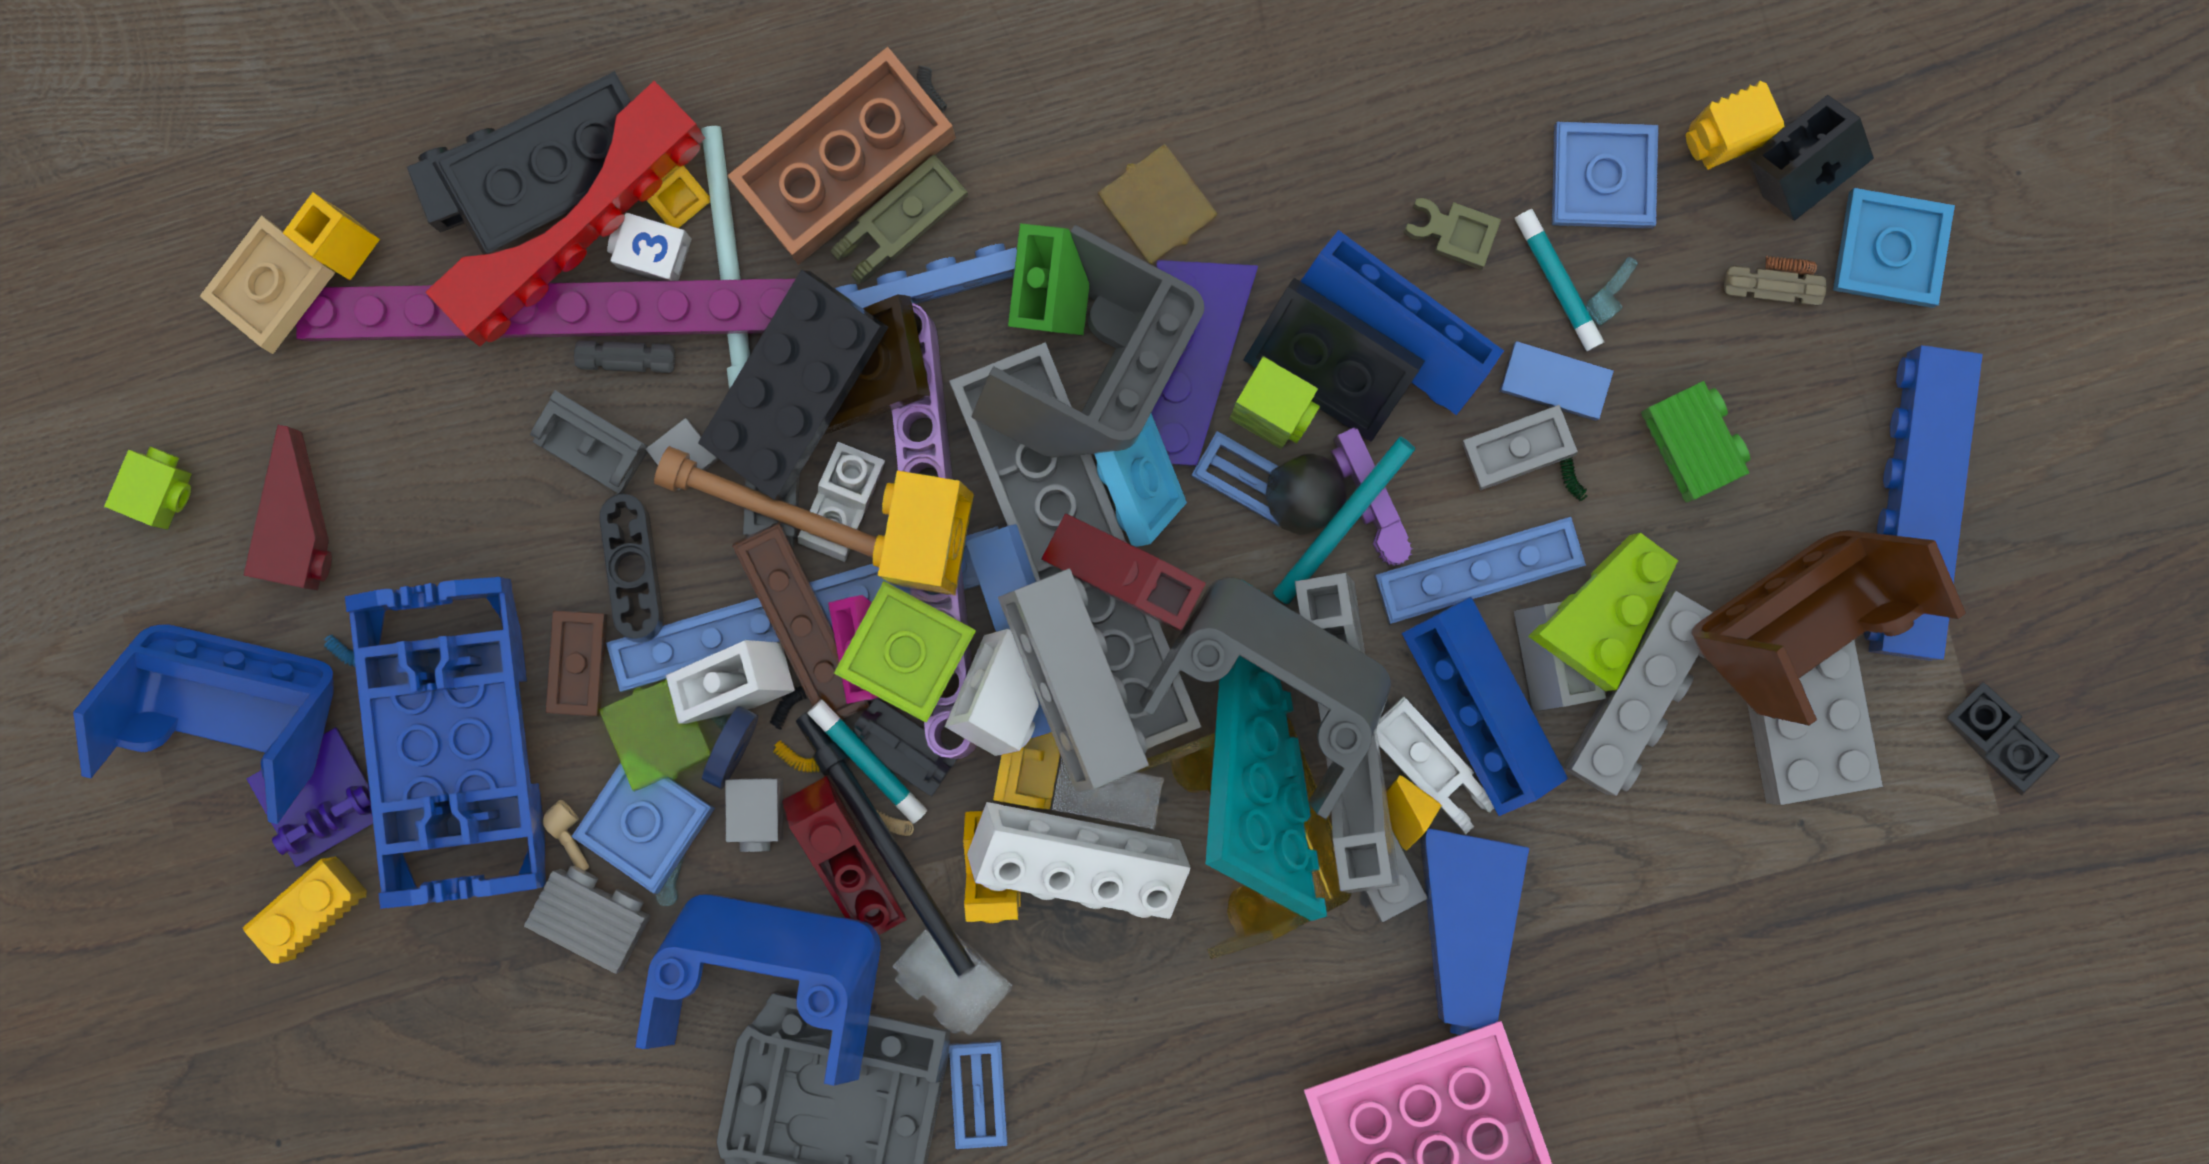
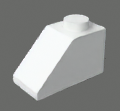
(734, 677)
(996, 698)

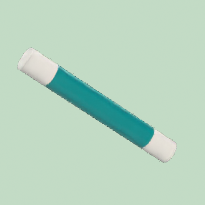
(1559, 280)
(867, 761)

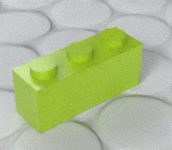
(1275, 404)

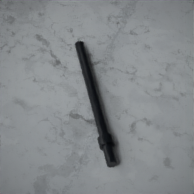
(833, 762)

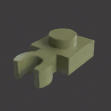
(1462, 234)

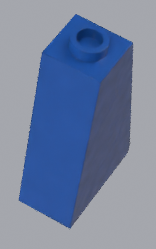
(1472, 920)

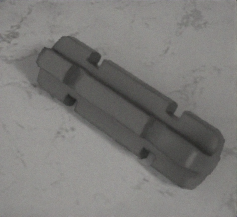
(624, 356)

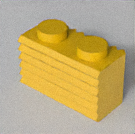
(1734, 125)
(305, 910)

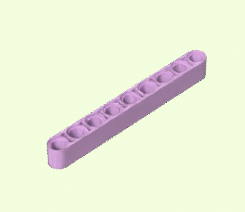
(913, 458)

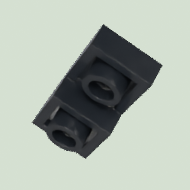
(2002, 738)

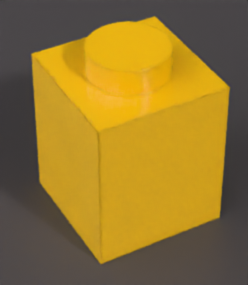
(331, 236)

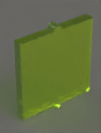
(650, 738)

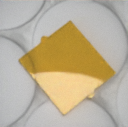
(1157, 204)

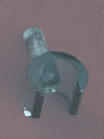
(1604, 304)

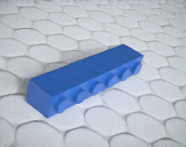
(1929, 473)

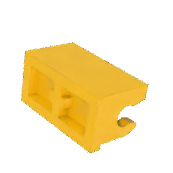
(1029, 774)

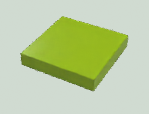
(905, 651)

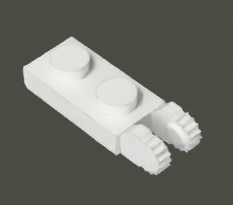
(1428, 760)

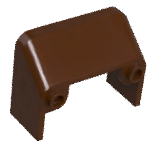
(1816, 608)

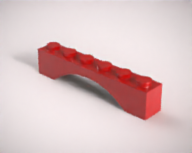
(646, 144)

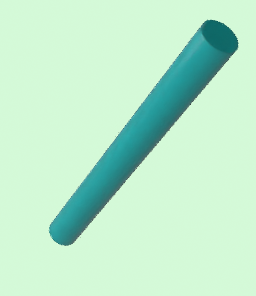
(1345, 518)

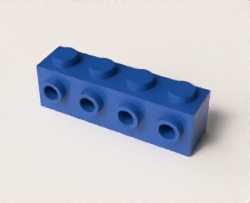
(1363, 285)
(1485, 706)

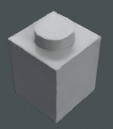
(754, 812)

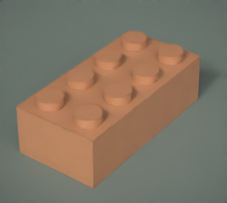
(842, 155)

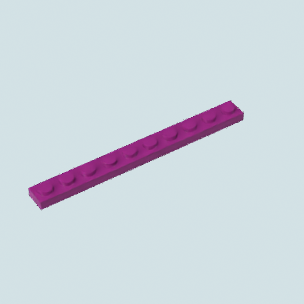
(562, 312)

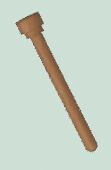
(678, 471)

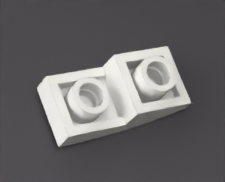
(844, 495)

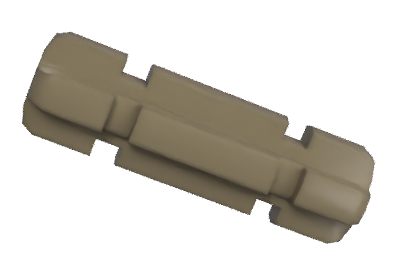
(1775, 285)

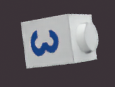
(649, 248)

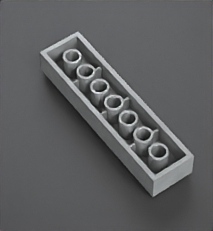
(1035, 496)

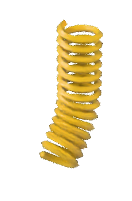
(793, 757)

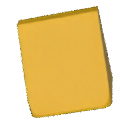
(678, 197)
(1410, 811)

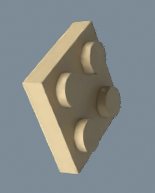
(266, 285)

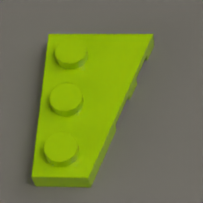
(1608, 615)

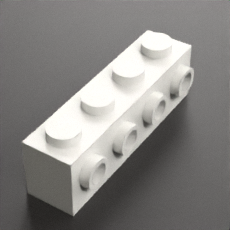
(1077, 861)

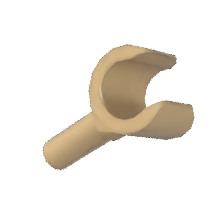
(557, 822)

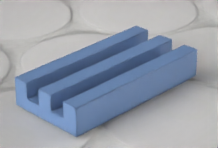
(1224, 488)
(975, 1049)

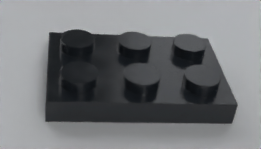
(1349, 362)

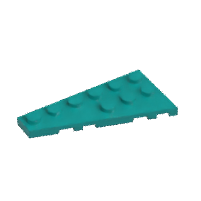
(1260, 793)

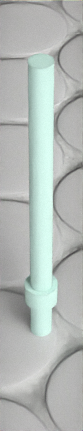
(724, 235)

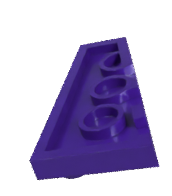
(1195, 383)

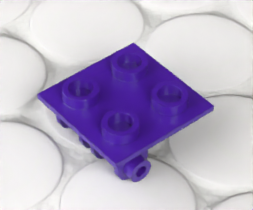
(328, 807)

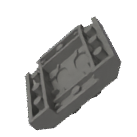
(787, 1115)

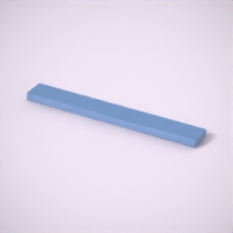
(714, 631)

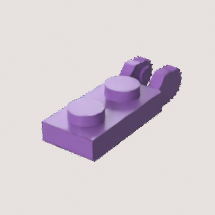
(1354, 459)

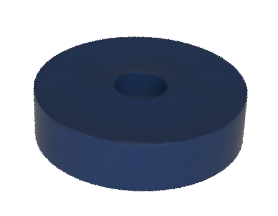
(730, 747)

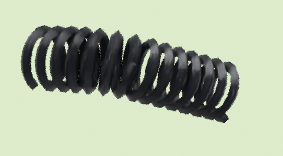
(787, 703)

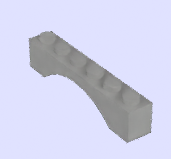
(1361, 814)

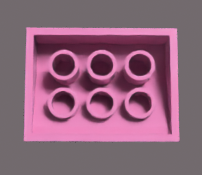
(1432, 1107)

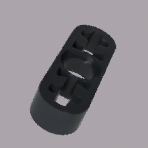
(612, 533)

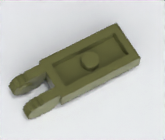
(902, 216)

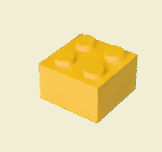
(923, 532)

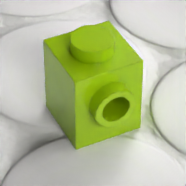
(150, 488)

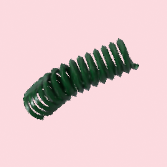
(1573, 481)

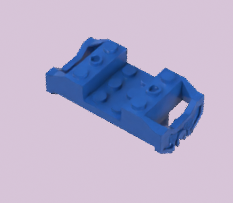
(445, 741)

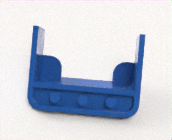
(212, 691)
(825, 952)

